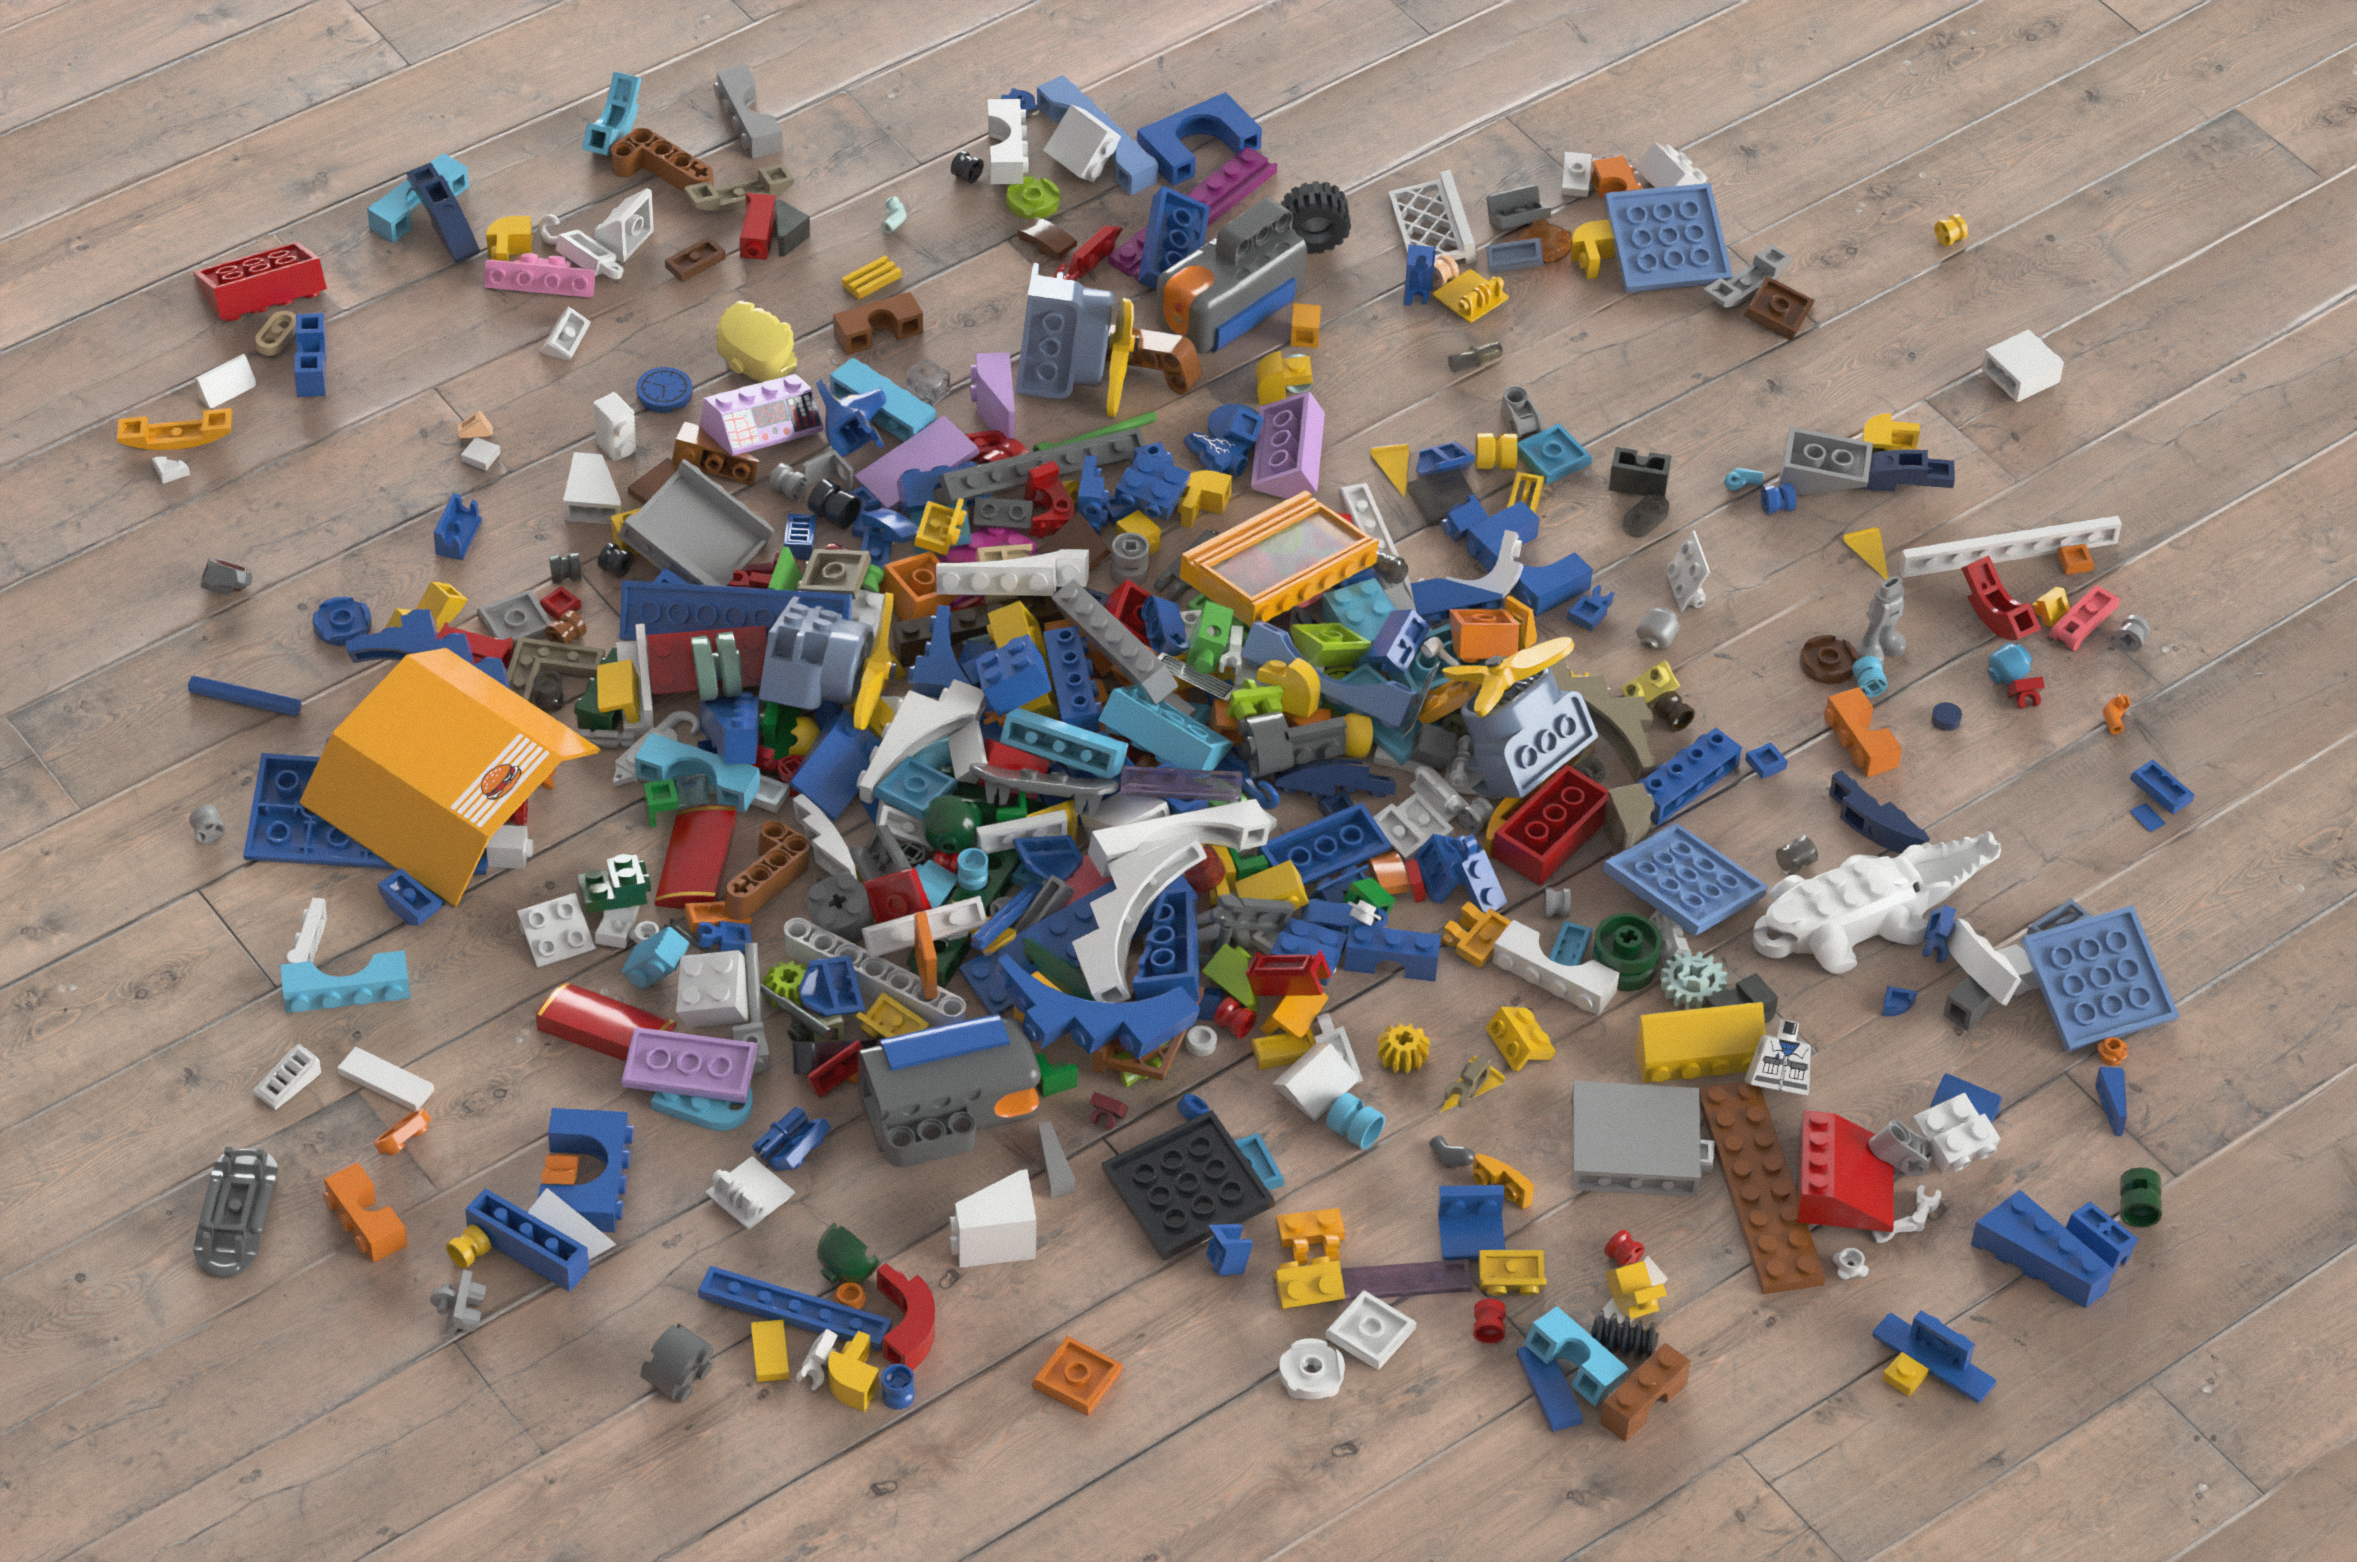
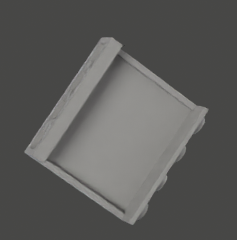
(696, 529)
(1636, 1139)

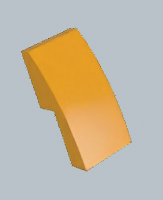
(1494, 1172)

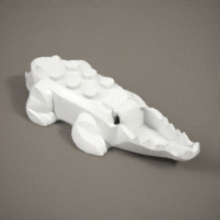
(1868, 900)

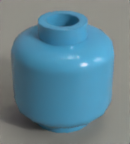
(2009, 663)

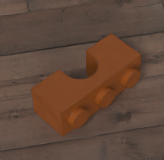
(897, 314)
(1656, 1378)

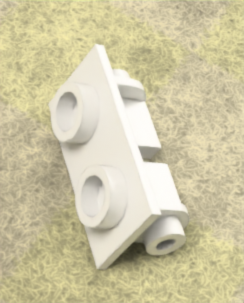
(1437, 792)
(1671, 937)

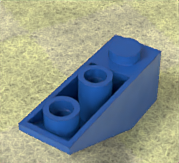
(1437, 596)

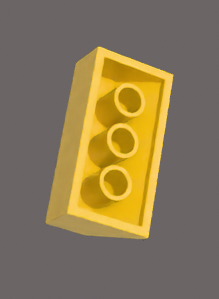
(1016, 622)
(1698, 1042)

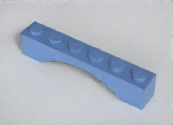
(1133, 166)
(1387, 701)

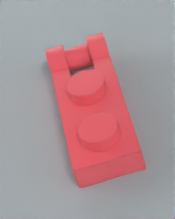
(2084, 617)

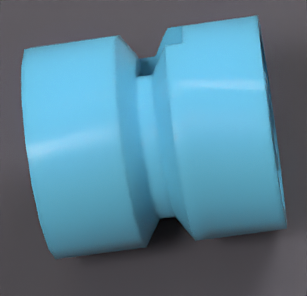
(1358, 1122)

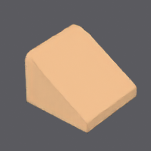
(475, 426)

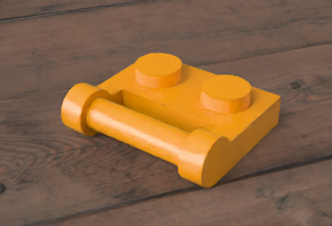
(1445, 700)

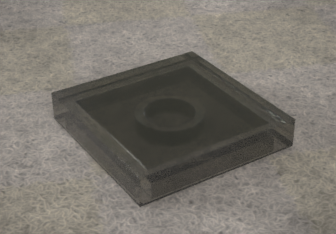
(1438, 494)

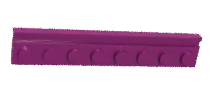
(1219, 191)

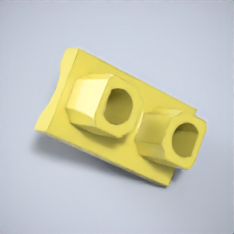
(1652, 683)

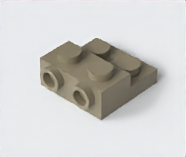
(835, 571)

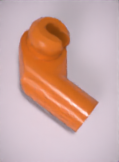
(2114, 711)

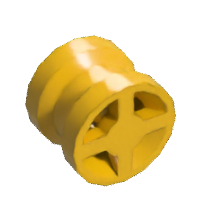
(1950, 230)

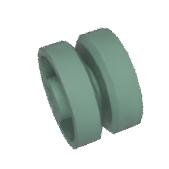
(722, 666)

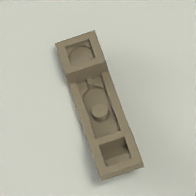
(770, 181)

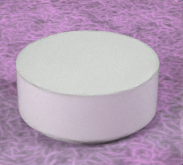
(1201, 1041)

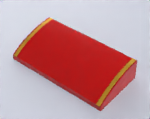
(696, 856)
(595, 1020)

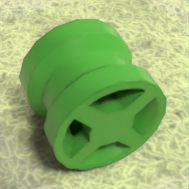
(872, 578)

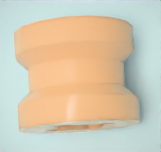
(1444, 269)

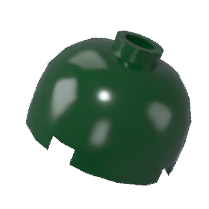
(951, 824)
(844, 1256)

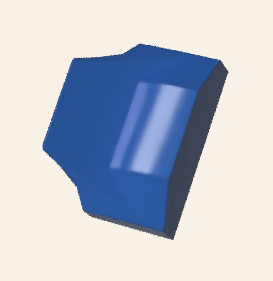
(408, 898)

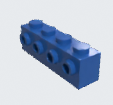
(1071, 678)
(1691, 773)
(529, 1240)

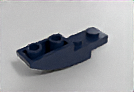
(444, 211)
(1908, 468)
(1322, 776)
(1881, 824)

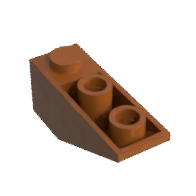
(706, 454)

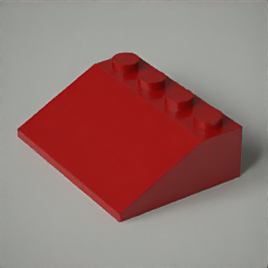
(261, 281)
(1841, 1176)

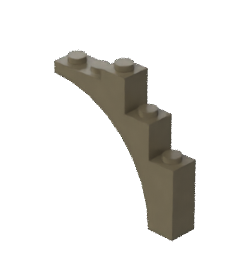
(1618, 720)

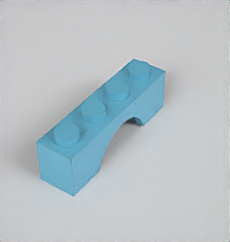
(392, 215)
(668, 759)
(379, 981)

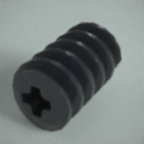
(1625, 1336)

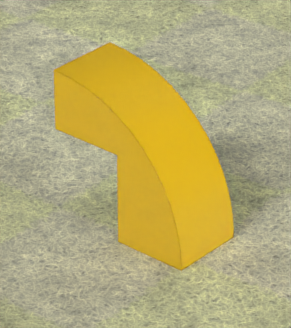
(440, 599)

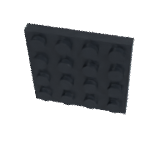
(1187, 1183)

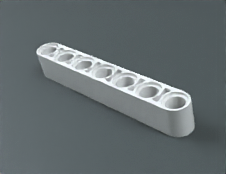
(875, 975)

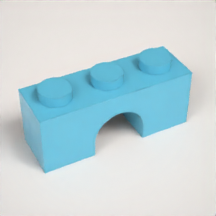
(1561, 1337)

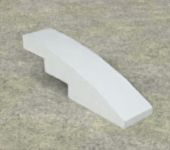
(828, 845)
(1982, 963)

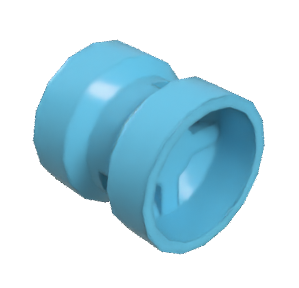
(1870, 676)
(972, 869)

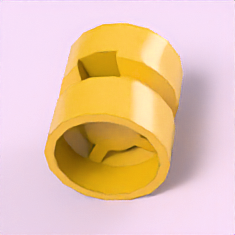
(1496, 451)

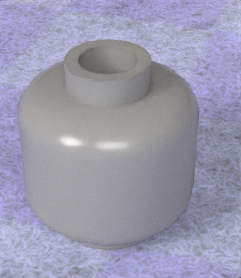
(1658, 629)

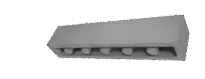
(1115, 641)

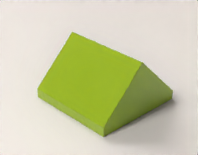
(1328, 644)

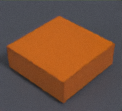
(2075, 559)

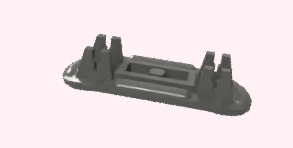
(1049, 784)
(234, 1211)

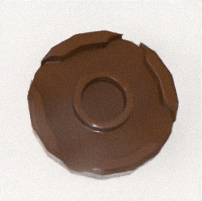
(1828, 659)

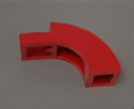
(1994, 605)

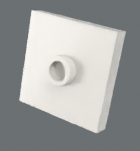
(1370, 1330)

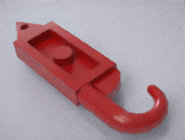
(1091, 253)

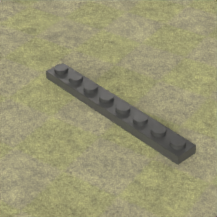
(1014, 471)

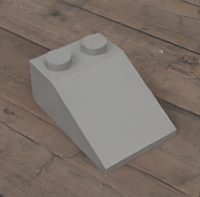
(1824, 462)

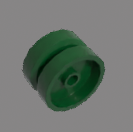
(1630, 947)

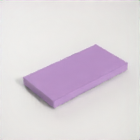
(931, 447)
(689, 1065)

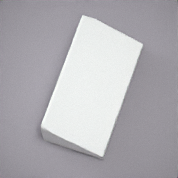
(566, 335)
(225, 382)
(967, 748)

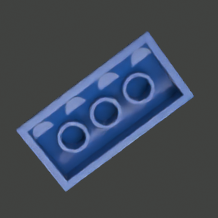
(1173, 232)
(1328, 844)

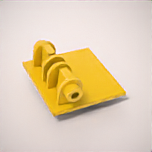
(1472, 295)

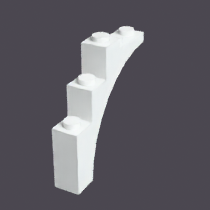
(1118, 913)

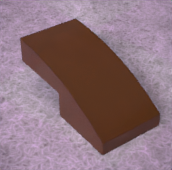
(1049, 237)

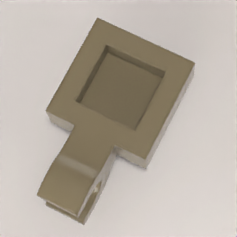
(1473, 1076)

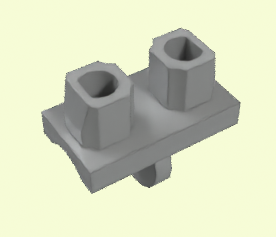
(455, 1301)

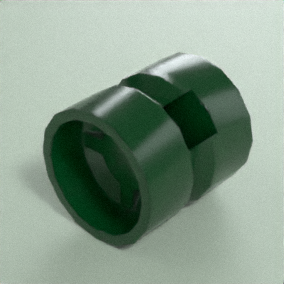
(2140, 1197)

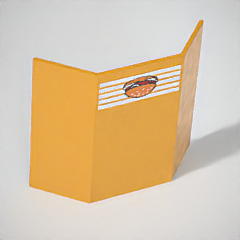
(436, 767)

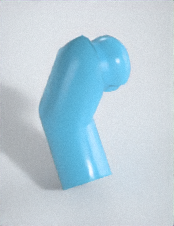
(1741, 477)

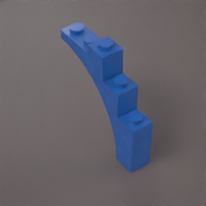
(417, 636)
(940, 668)
(1093, 1024)

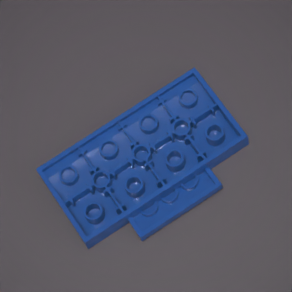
(291, 833)

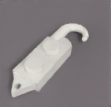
(625, 764)

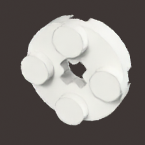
(1311, 1385)

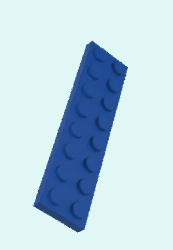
(695, 607)
(1056, 934)

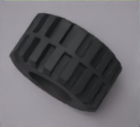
(1319, 215)

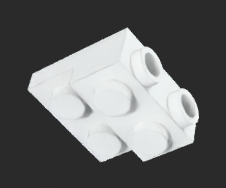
(1956, 1133)

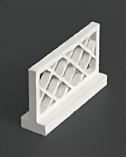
(1453, 212)

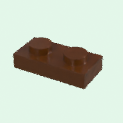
(695, 259)

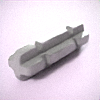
(609, 738)

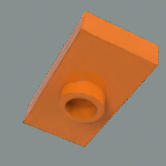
(708, 912)

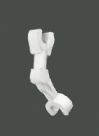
(1915, 1222)

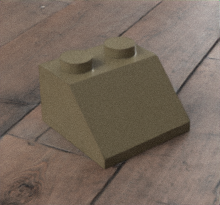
(1627, 816)

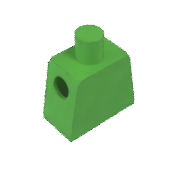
(1204, 649)

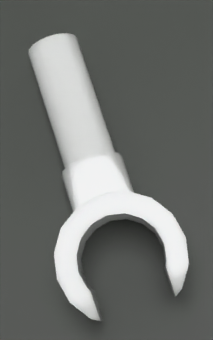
(1435, 646)

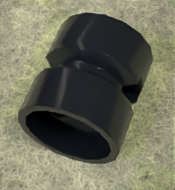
(838, 505)

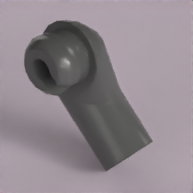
(1451, 1155)

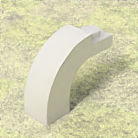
(1506, 571)

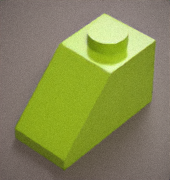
(1229, 973)

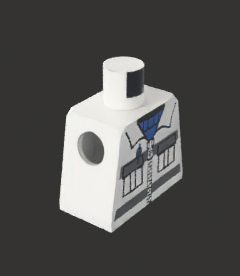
(1781, 1061)

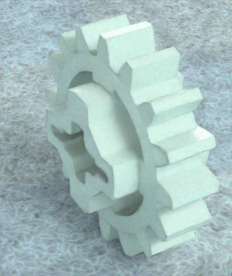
(1692, 980)

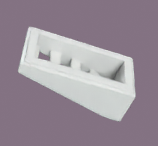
(297, 1060)

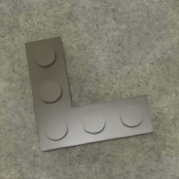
(537, 655)

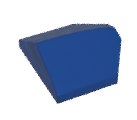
(1444, 459)
(1049, 855)
(831, 987)

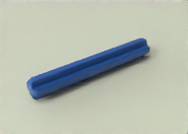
(244, 695)
(1006, 916)

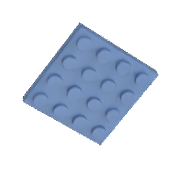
(1667, 237)
(1685, 879)
(2099, 978)

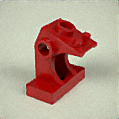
(1051, 496)

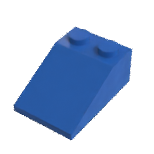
(834, 764)

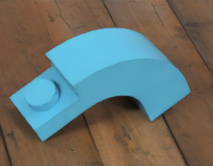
(617, 115)

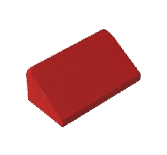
(835, 1070)

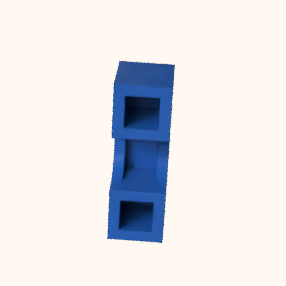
(310, 355)
(918, 487)
(1371, 945)

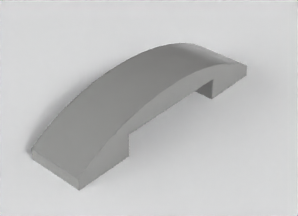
(1744, 285)

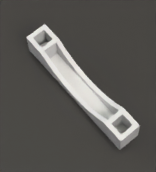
(1230, 825)

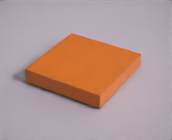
(925, 955)
(1077, 1375)

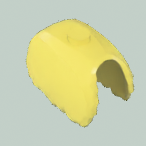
(755, 343)

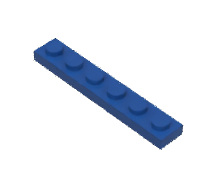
(792, 1307)

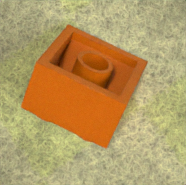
(914, 586)
(1483, 633)

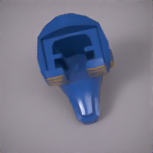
(849, 419)

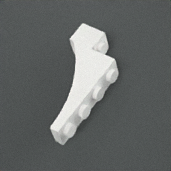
(1020, 576)
(918, 724)

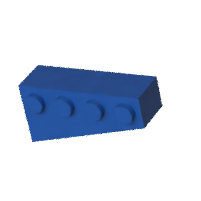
(732, 727)
(1171, 948)
(2043, 1248)

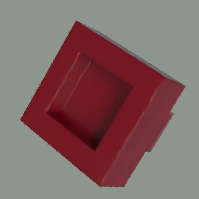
(1109, 1107)

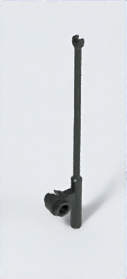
(801, 1020)

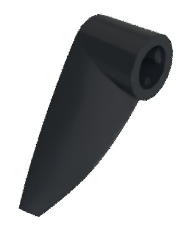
(811, 1055)

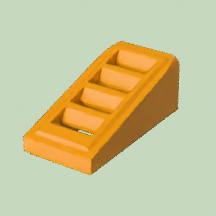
(1526, 622)

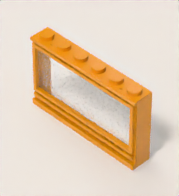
(1278, 559)

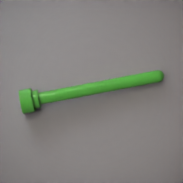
(1131, 423)

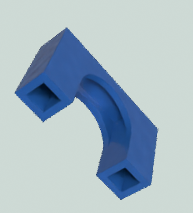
(1214, 117)
(1538, 586)
(605, 1138)

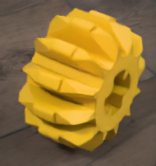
(1403, 1048)

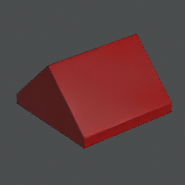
(1011, 758)

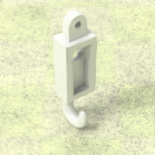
(581, 249)

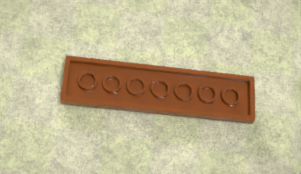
(1760, 1187)

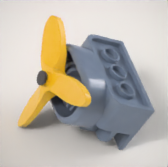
(1069, 339)
(824, 657)
(1522, 719)

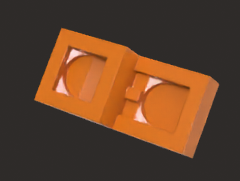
(1389, 872)
(561, 1168)

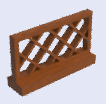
(1105, 1056)

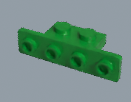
(777, 727)

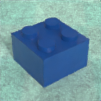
(1013, 675)

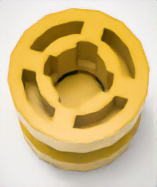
(468, 1246)

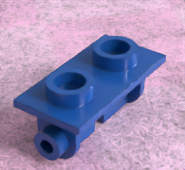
(1333, 890)

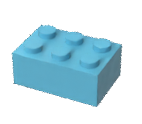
(1360, 608)

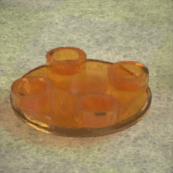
(1555, 240)

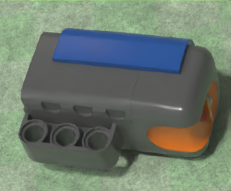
(1233, 279)
(944, 1083)

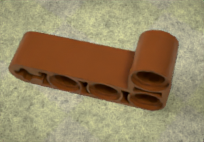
(659, 156)
(1168, 353)
(781, 861)

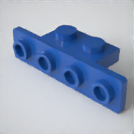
(1938, 1349)

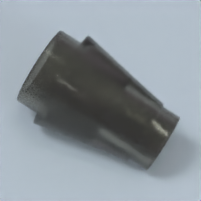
(1390, 567)

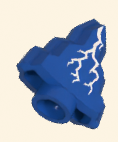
(1219, 453)

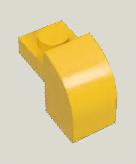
(509, 237)
(1590, 244)
(1276, 373)
(1890, 434)
(1204, 491)
(1299, 683)
(1633, 1290)
(850, 1377)

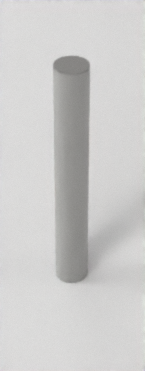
(753, 982)

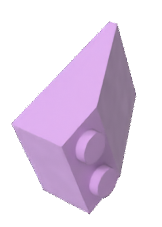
(994, 391)

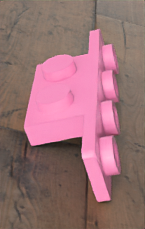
(540, 276)

